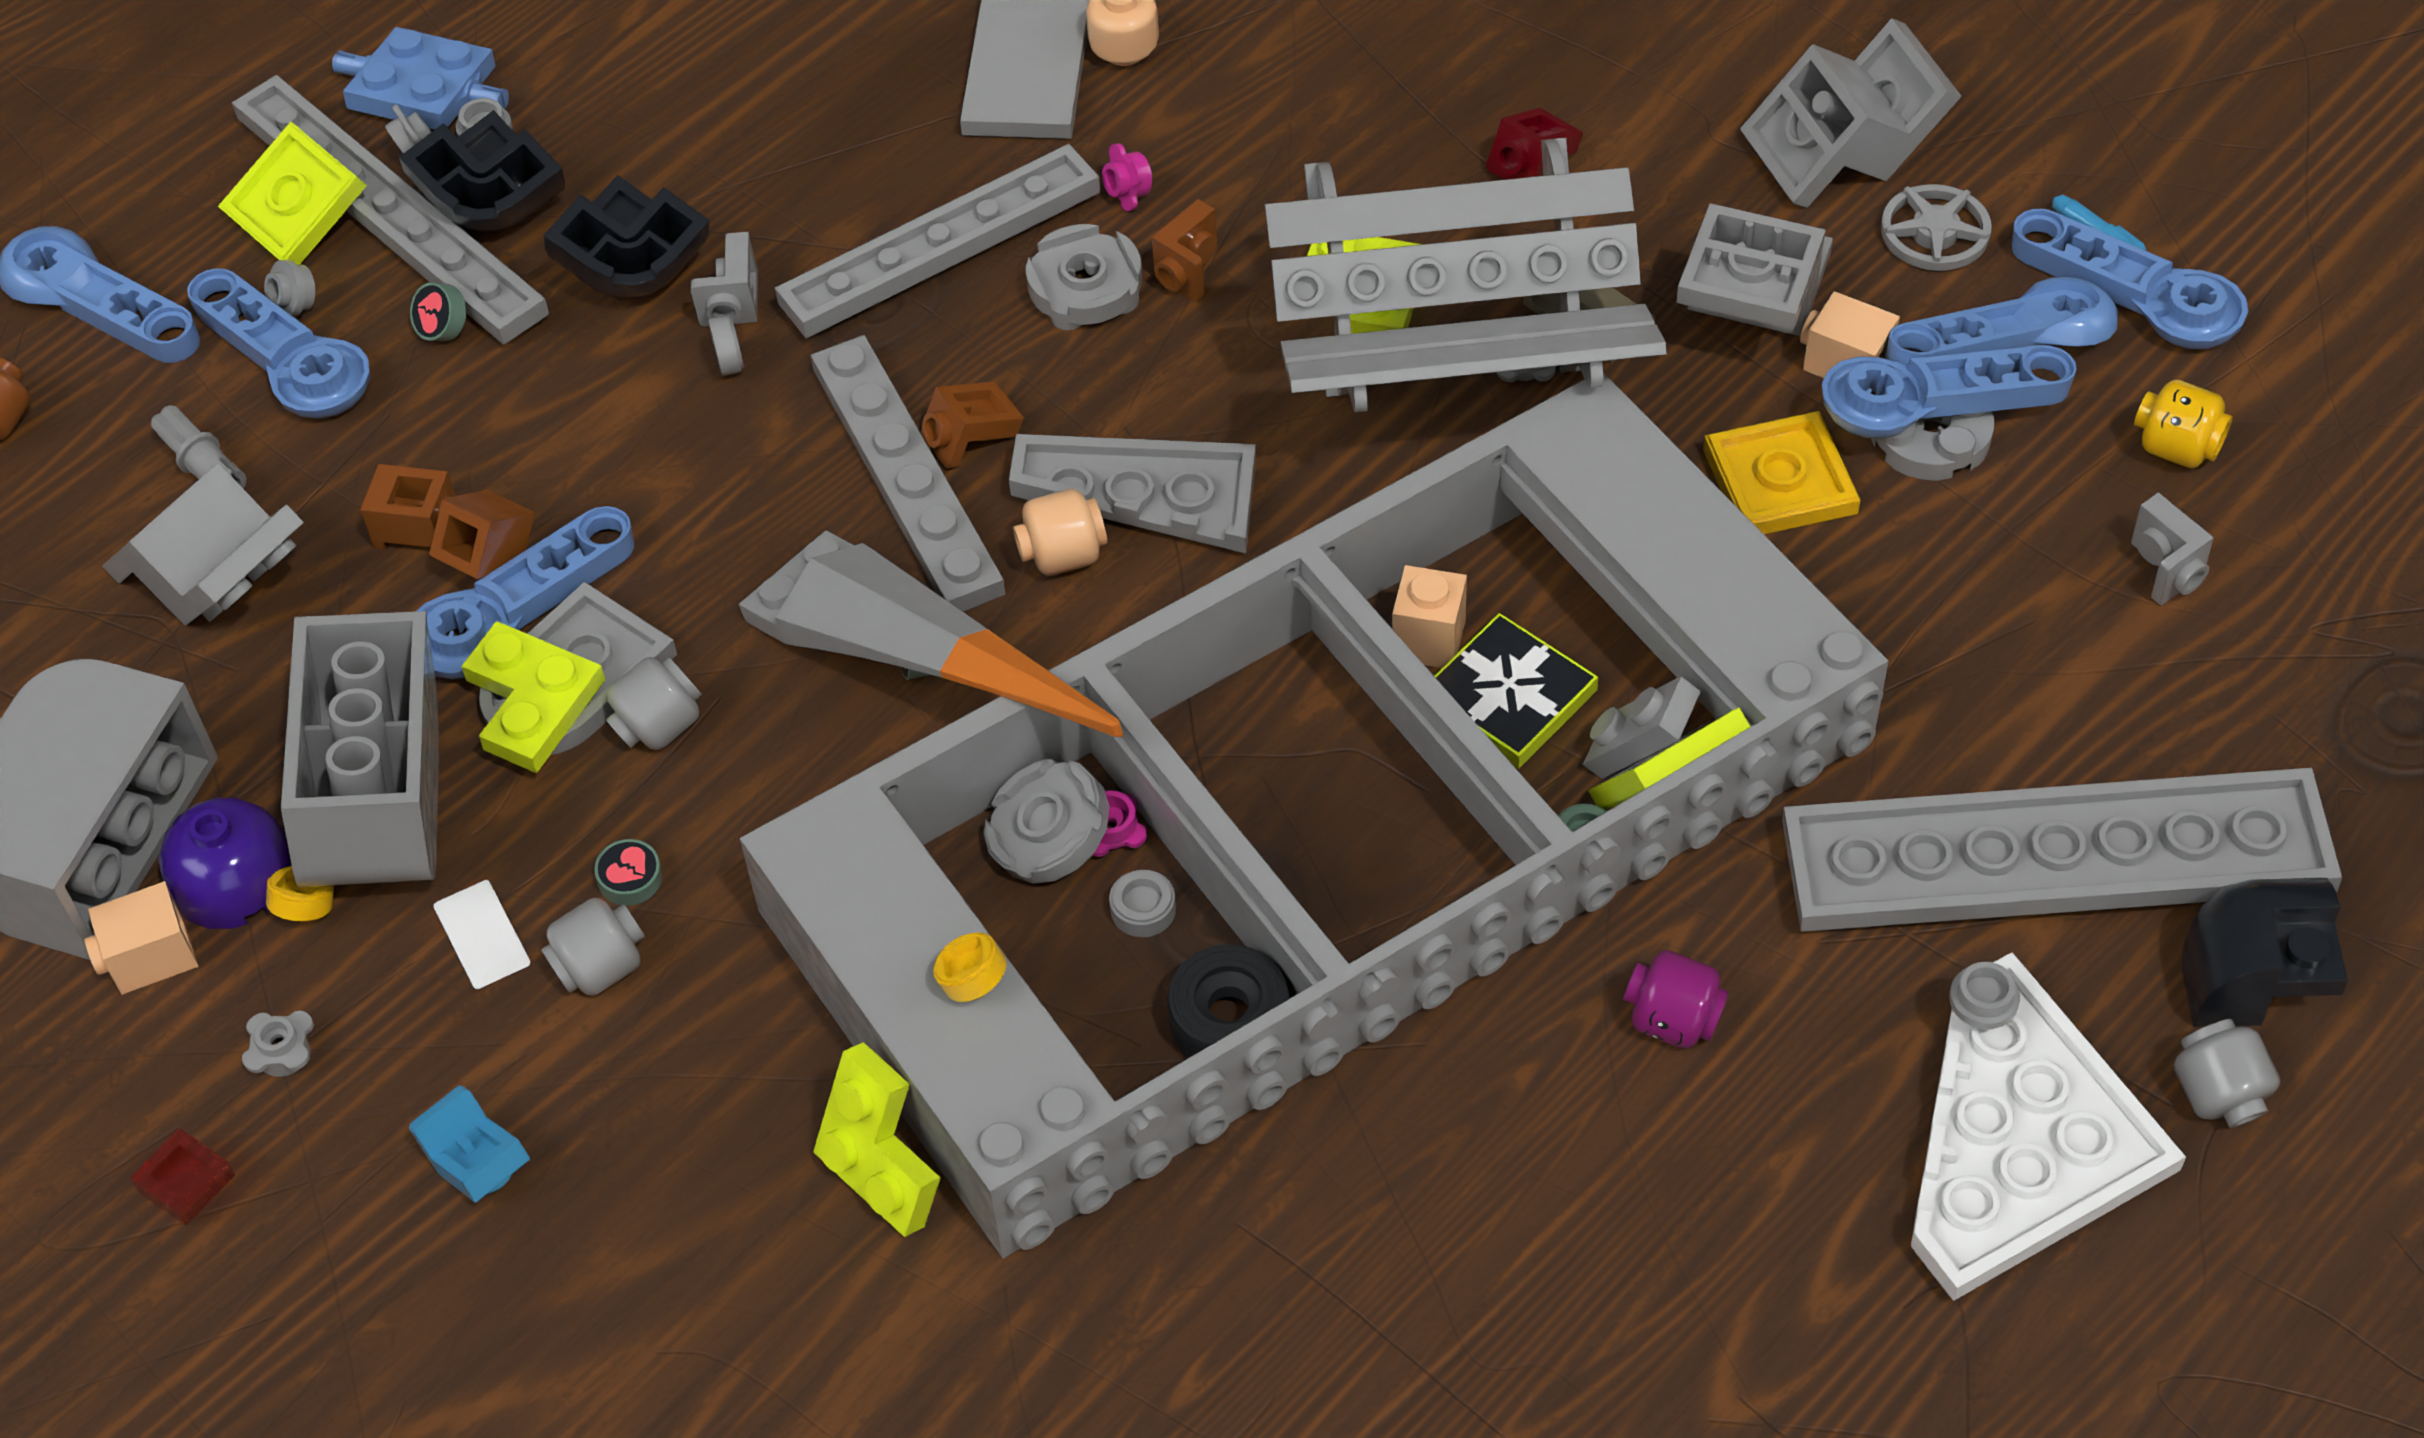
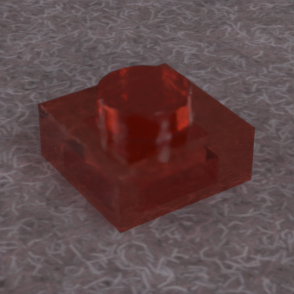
(182, 1176)

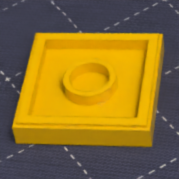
(1782, 472)

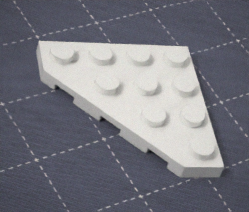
(2027, 1142)

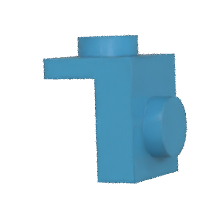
(467, 1145)

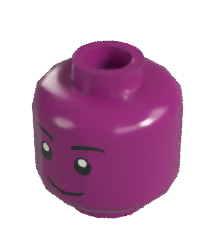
(1675, 999)

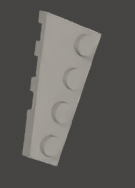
(1152, 484)

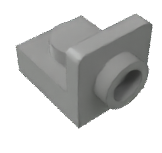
(734, 287)
(2175, 545)

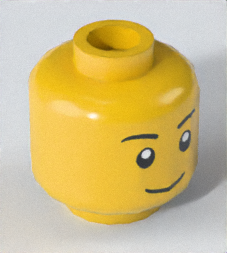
(2183, 423)

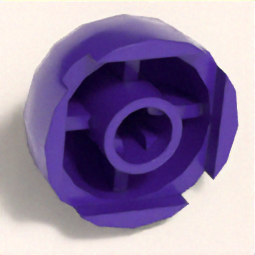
(221, 859)

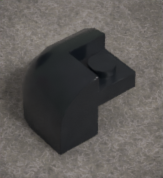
(485, 175)
(626, 240)
(2262, 944)

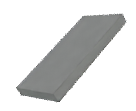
(1025, 69)

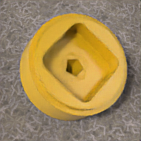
(296, 902)
(969, 967)

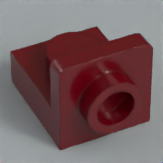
(1518, 143)

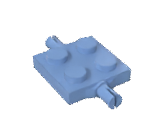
(419, 76)

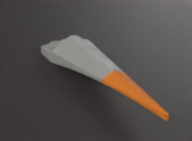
(868, 608)

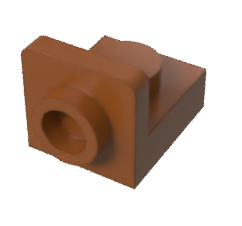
(1184, 248)
(967, 415)

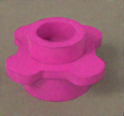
(1127, 176)
(1128, 830)

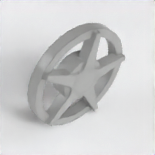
(1936, 226)

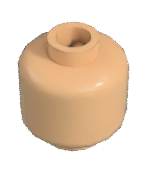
(1122, 29)
(1060, 532)

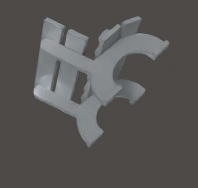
(1458, 273)

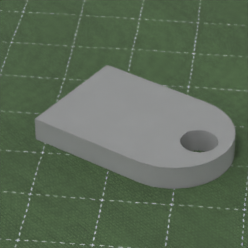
(602, 633)

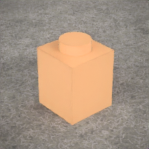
(1845, 331)
(1431, 613)
(140, 938)

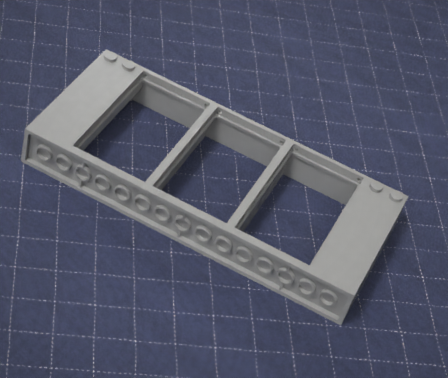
(997, 1080)

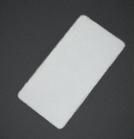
(481, 934)

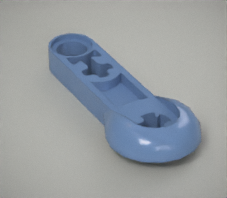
(2135, 279)
(93, 292)
(2049, 312)
(306, 371)
(1941, 387)
(525, 586)

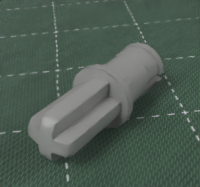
(194, 449)

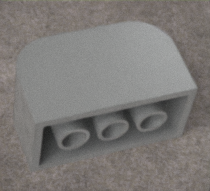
(361, 750)
(87, 789)

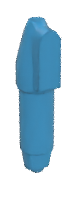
(2079, 213)

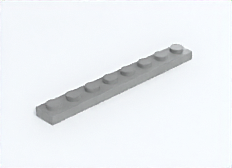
(403, 216)

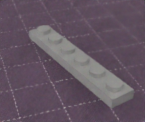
(937, 240)
(907, 475)

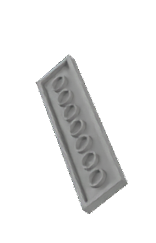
(2053, 848)

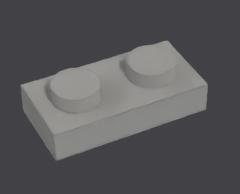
(1640, 727)

